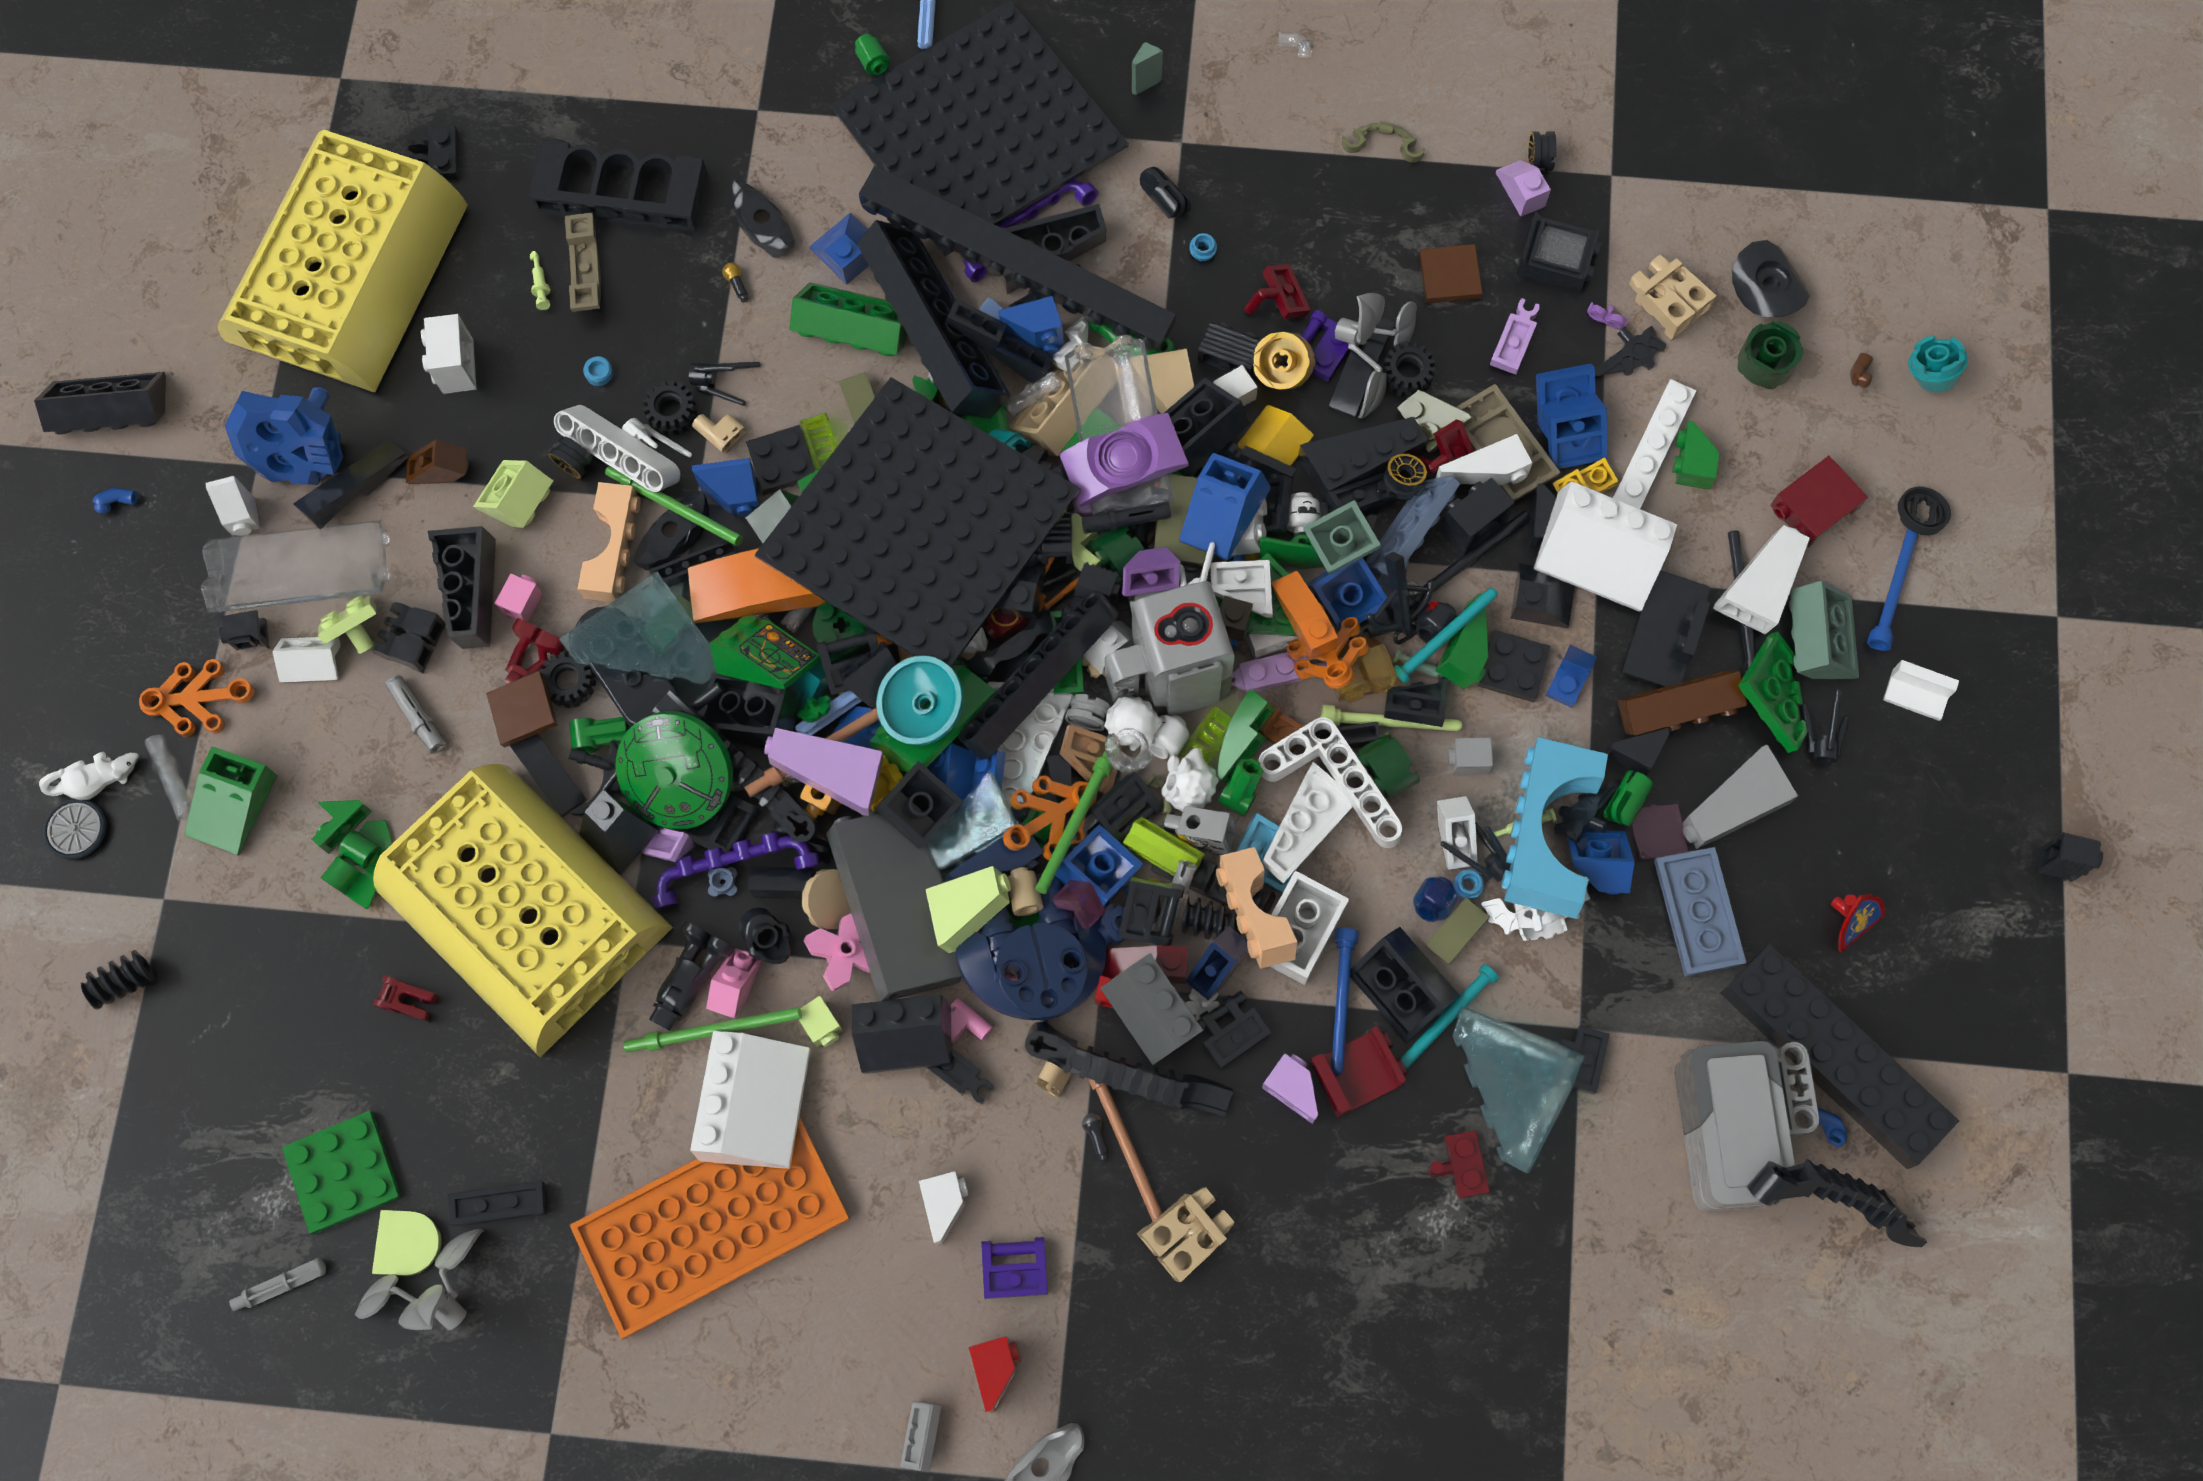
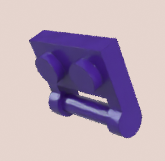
(1329, 351)
(1014, 1279)

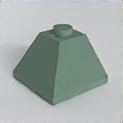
(1342, 537)

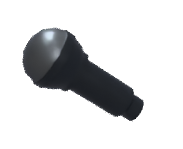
(1093, 1126)

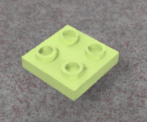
(349, 622)

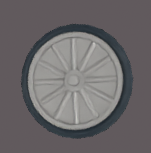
(74, 829)

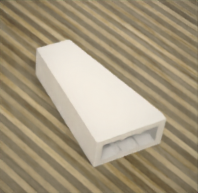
(1765, 583)

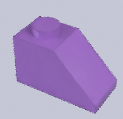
(1151, 572)

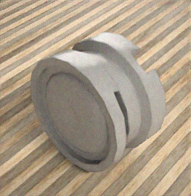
(1087, 712)

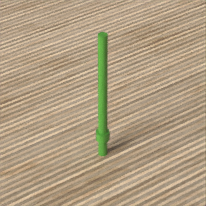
(678, 508)
(1101, 769)
(656, 1040)

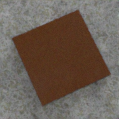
(1450, 273)
(521, 709)

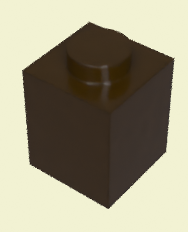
(1236, 617)

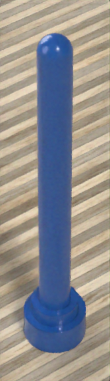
(1881, 636)
(1346, 940)

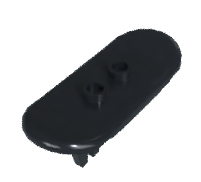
(631, 692)

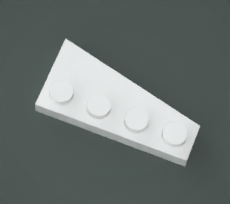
(1310, 818)

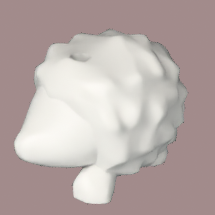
(1134, 714)
(1189, 782)

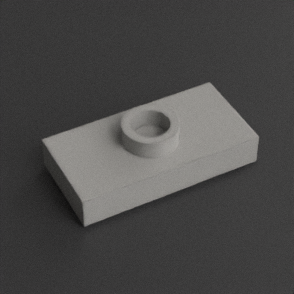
(920, 1436)

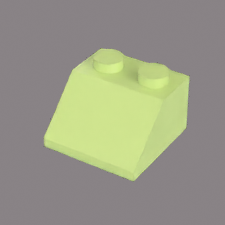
(514, 493)

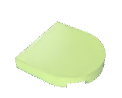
(405, 1243)

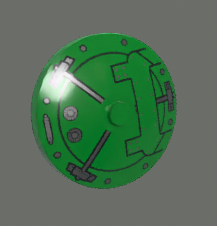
(674, 770)

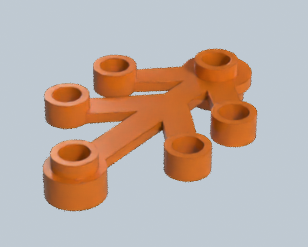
(1336, 673)
(192, 696)
(1053, 814)

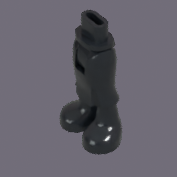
(687, 977)

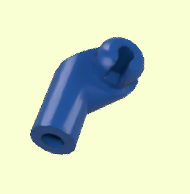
(105, 498)
(1833, 1127)

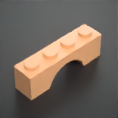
(603, 576)
(1268, 936)

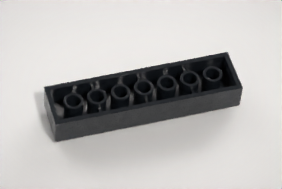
(922, 306)
(1841, 1057)

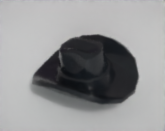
(1768, 281)

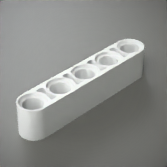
(617, 448)

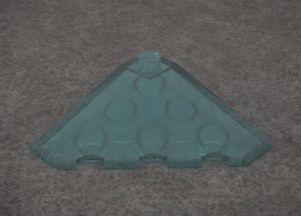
(643, 633)
(1520, 1081)

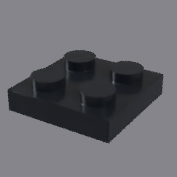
(780, 459)
(1514, 666)

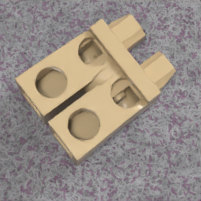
(1672, 295)
(1198, 1233)

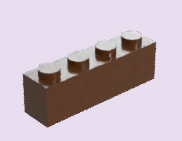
(1682, 703)

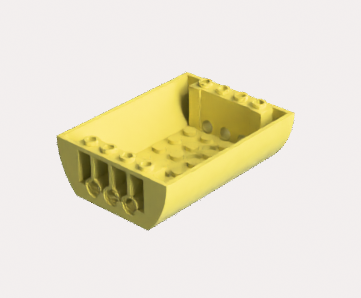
(370, 266)
(539, 867)

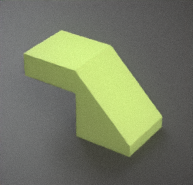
(1079, 540)

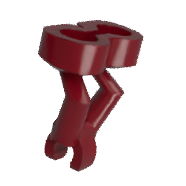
(528, 635)

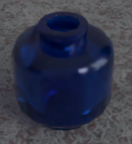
(1435, 899)

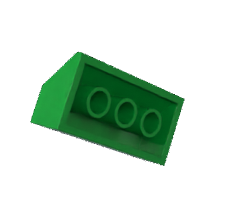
(847, 319)
(905, 756)

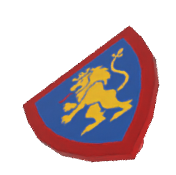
(1859, 914)

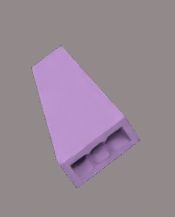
(832, 767)

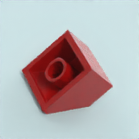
(994, 1369)

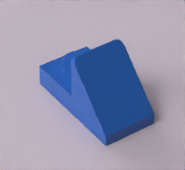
(1571, 676)

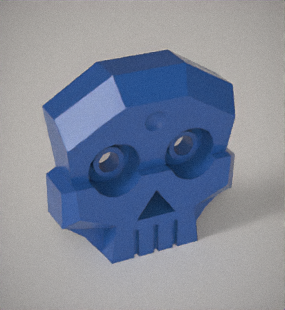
(285, 436)

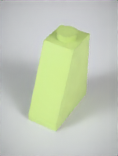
(966, 905)

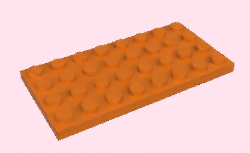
(703, 1231)

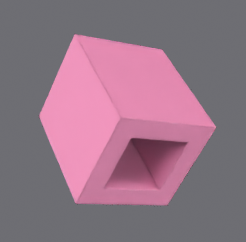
(519, 597)

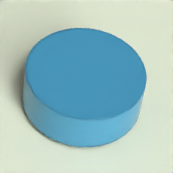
(598, 371)

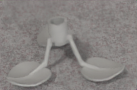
(1356, 333)
(433, 1301)

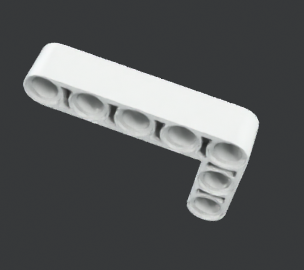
(1341, 773)

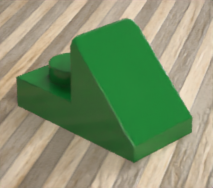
(346, 818)

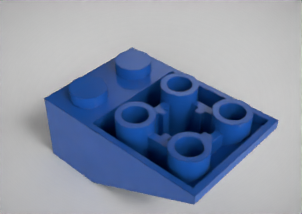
(1223, 505)

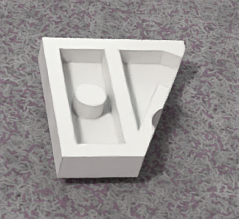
(1244, 581)

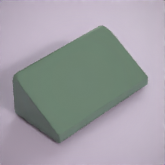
(1146, 68)

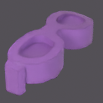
(1613, 320)

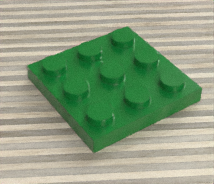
(341, 1172)

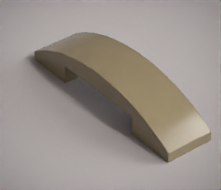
(584, 262)

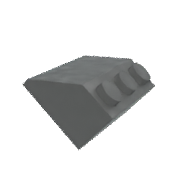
(1151, 1008)

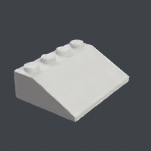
(1604, 545)
(750, 1101)

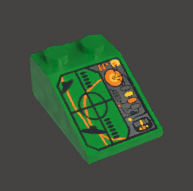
(761, 653)

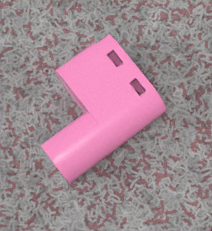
(966, 1018)

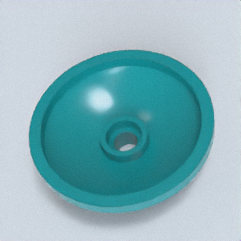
(907, 690)

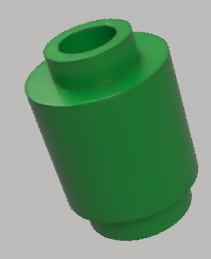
(871, 54)

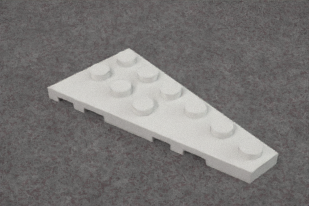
(1030, 745)

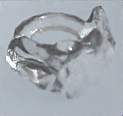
(1119, 759)

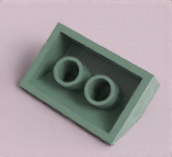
(1823, 632)

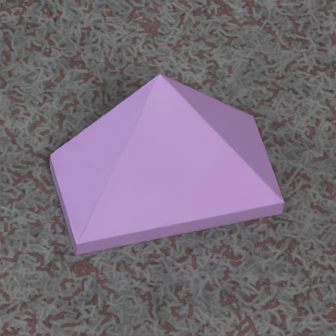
(669, 845)

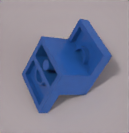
(1572, 416)
(964, 771)

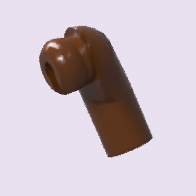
(1858, 371)

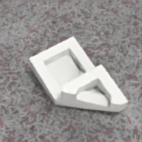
(1077, 334)

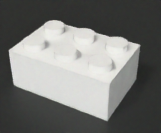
(1313, 915)

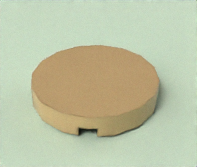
(825, 899)

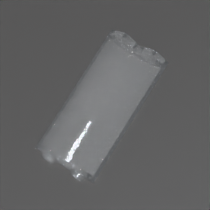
(1107, 393)
(295, 566)

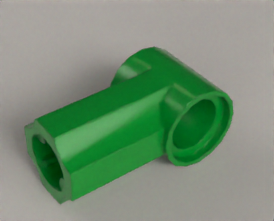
(591, 734)
(1240, 790)

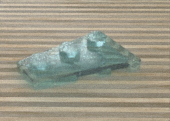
(975, 824)

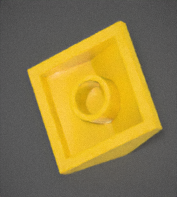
(1277, 435)

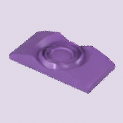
(1124, 458)

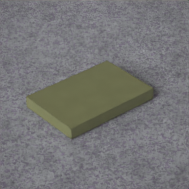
(1169, 530)

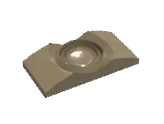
(1498, 420)

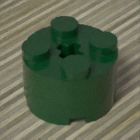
(1770, 354)
(1114, 550)
(829, 623)
(1388, 766)

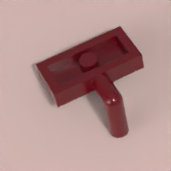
(1285, 291)
(1452, 443)
(1464, 1165)

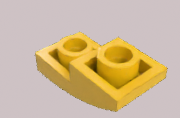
(1595, 477)

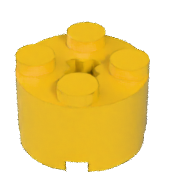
(1267, 360)

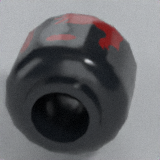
(1434, 620)

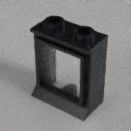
(1559, 253)

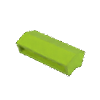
(1160, 846)

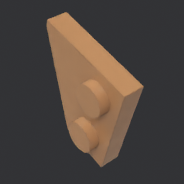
(1081, 751)

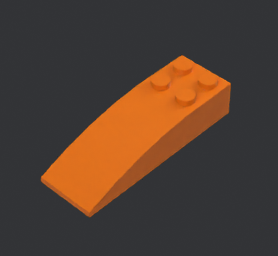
(743, 587)

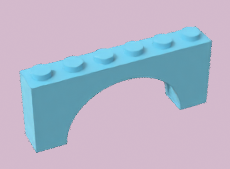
(1535, 874)

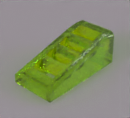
(812, 423)
(1214, 714)

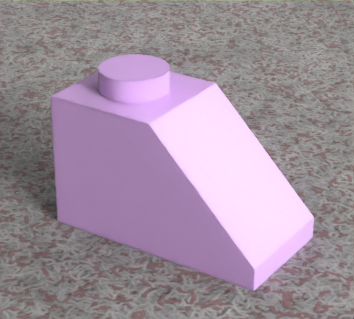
(1524, 186)
(1293, 1086)

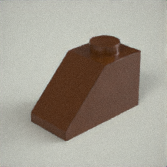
(436, 464)

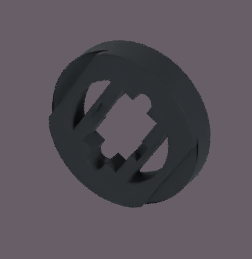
(1934, 500)

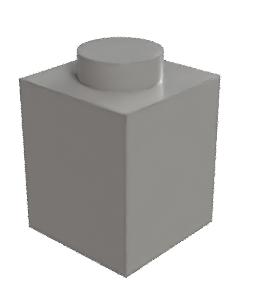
(1470, 756)

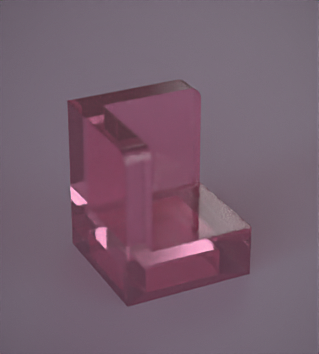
(1082, 899)

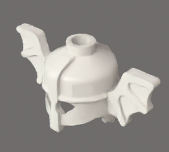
(1529, 921)

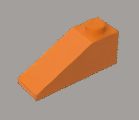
(1305, 615)

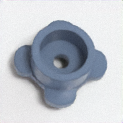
(719, 874)

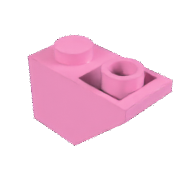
(732, 983)

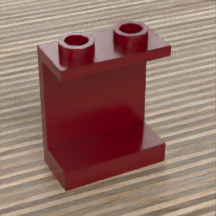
(1818, 499)
(1367, 1072)

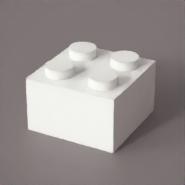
(449, 353)

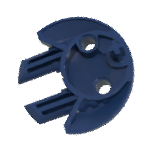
(1037, 958)

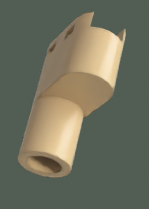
(721, 433)
(1052, 1079)

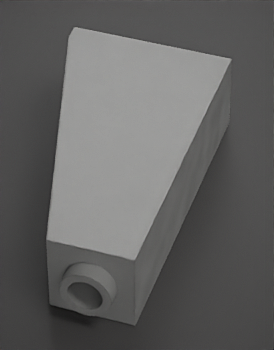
(1746, 796)

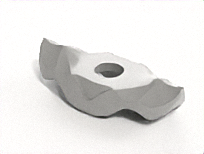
(1058, 1447)

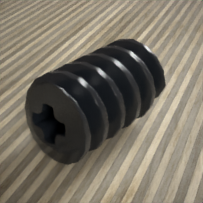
(1207, 919)
(117, 981)

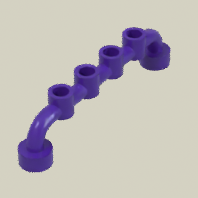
(1084, 194)
(716, 858)

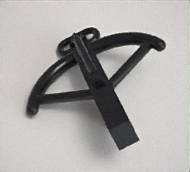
(1399, 596)

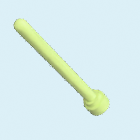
(1338, 717)

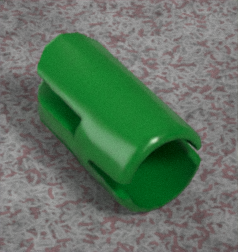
(1628, 798)

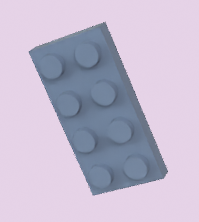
(1413, 522)
(1700, 911)

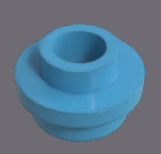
(1203, 240)
(1475, 878)

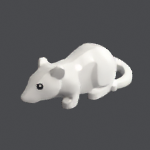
(88, 780)

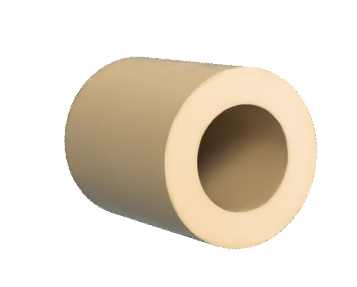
(1023, 895)

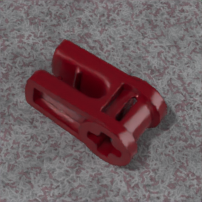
(393, 995)

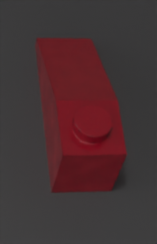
(1170, 959)

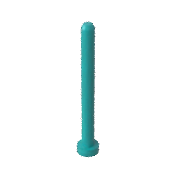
(1443, 636)
(1486, 976)

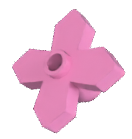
(830, 946)

